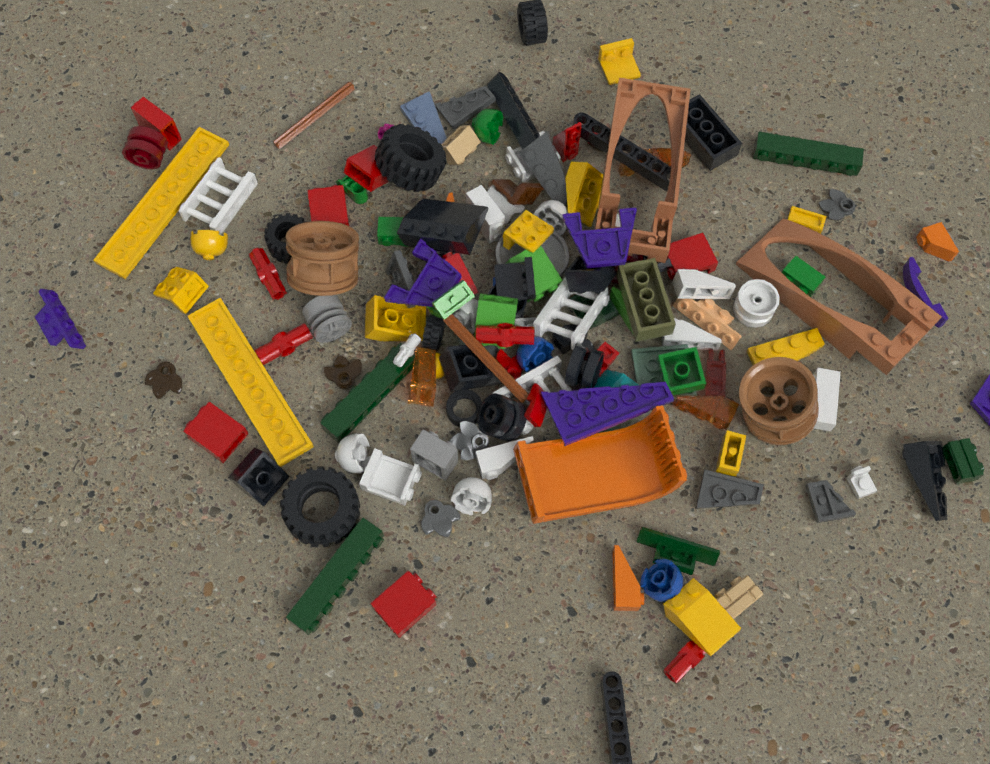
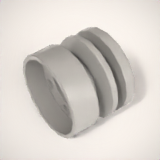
(326, 318)

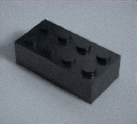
(709, 134)

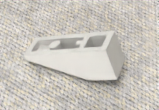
(699, 285)
(693, 336)
(497, 459)

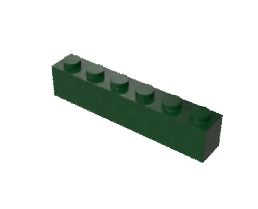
(808, 153)
(366, 395)
(335, 576)

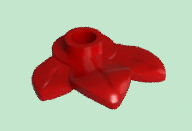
(509, 364)

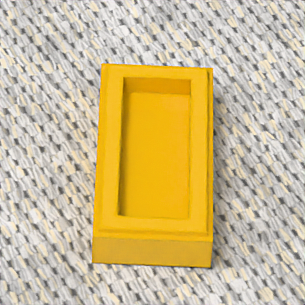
(807, 218)

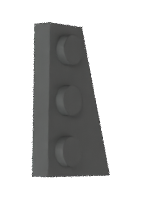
(463, 108)

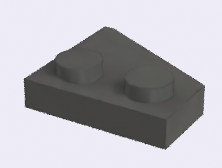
(827, 503)

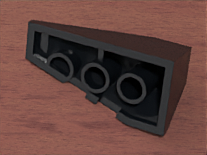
(925, 465)

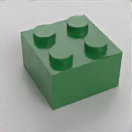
(682, 371)

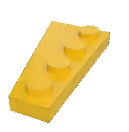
(792, 347)

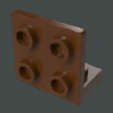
(518, 195)

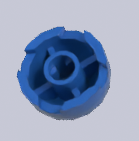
(534, 355)
(662, 580)

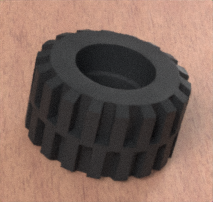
(532, 22)
(276, 231)

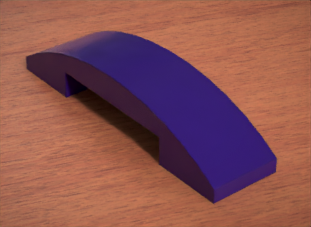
(910, 273)

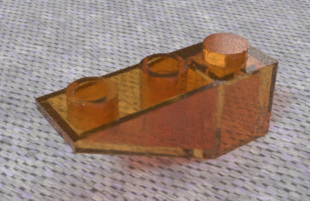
(423, 378)
(713, 409)

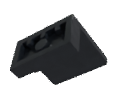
(516, 280)

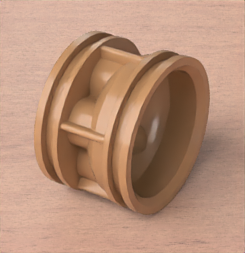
(322, 258)
(778, 374)

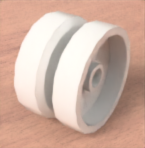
(756, 303)

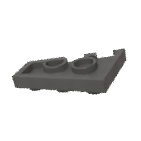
(398, 269)
(727, 491)

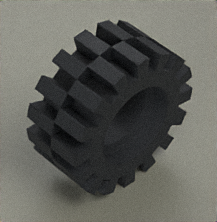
(433, 333)

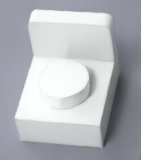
(861, 482)

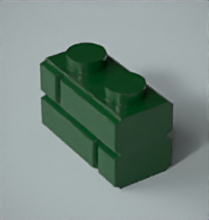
(963, 461)

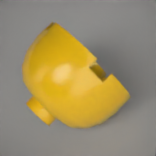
(208, 243)

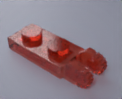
(715, 374)

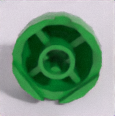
(487, 125)

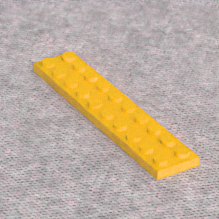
(160, 203)
(250, 382)

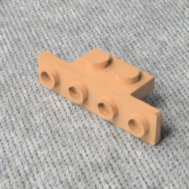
(710, 318)

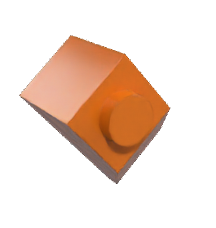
(937, 242)

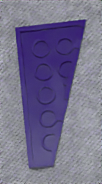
(596, 409)

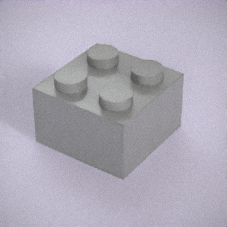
(434, 454)

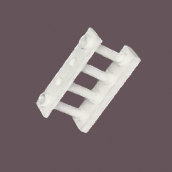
(227, 210)
(560, 299)
(537, 376)

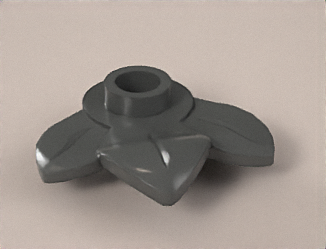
(836, 205)
(466, 440)
(441, 520)

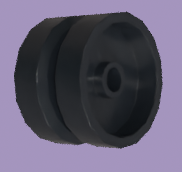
(584, 367)
(501, 417)

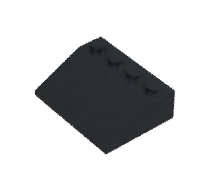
(443, 225)

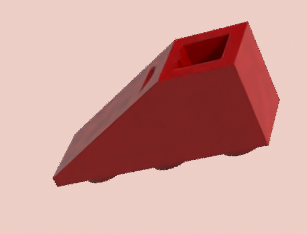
(567, 142)

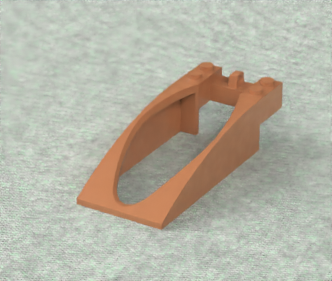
(676, 103)
(839, 330)

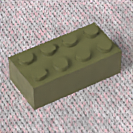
(645, 299)

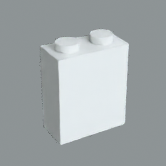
(494, 222)

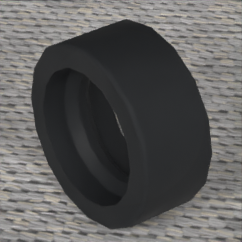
(458, 395)

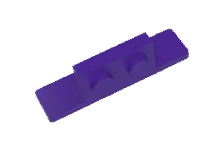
(56, 321)

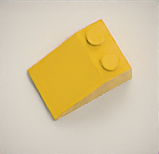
(583, 190)
(393, 320)
(701, 617)

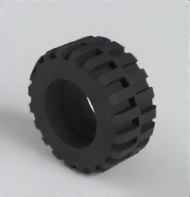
(410, 158)
(309, 484)

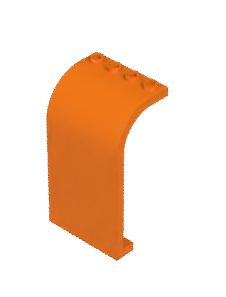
(601, 470)

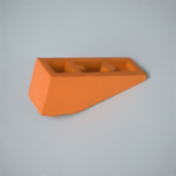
(625, 585)

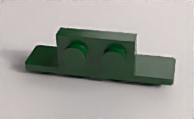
(678, 550)

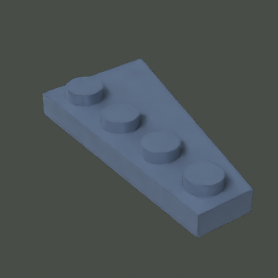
(423, 114)

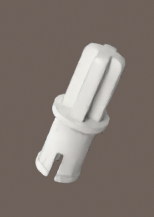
(407, 350)

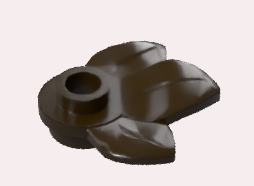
(342, 370)
(161, 382)

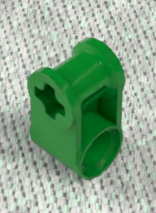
(352, 189)

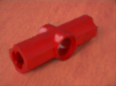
(267, 273)
(505, 334)
(283, 344)
(686, 659)

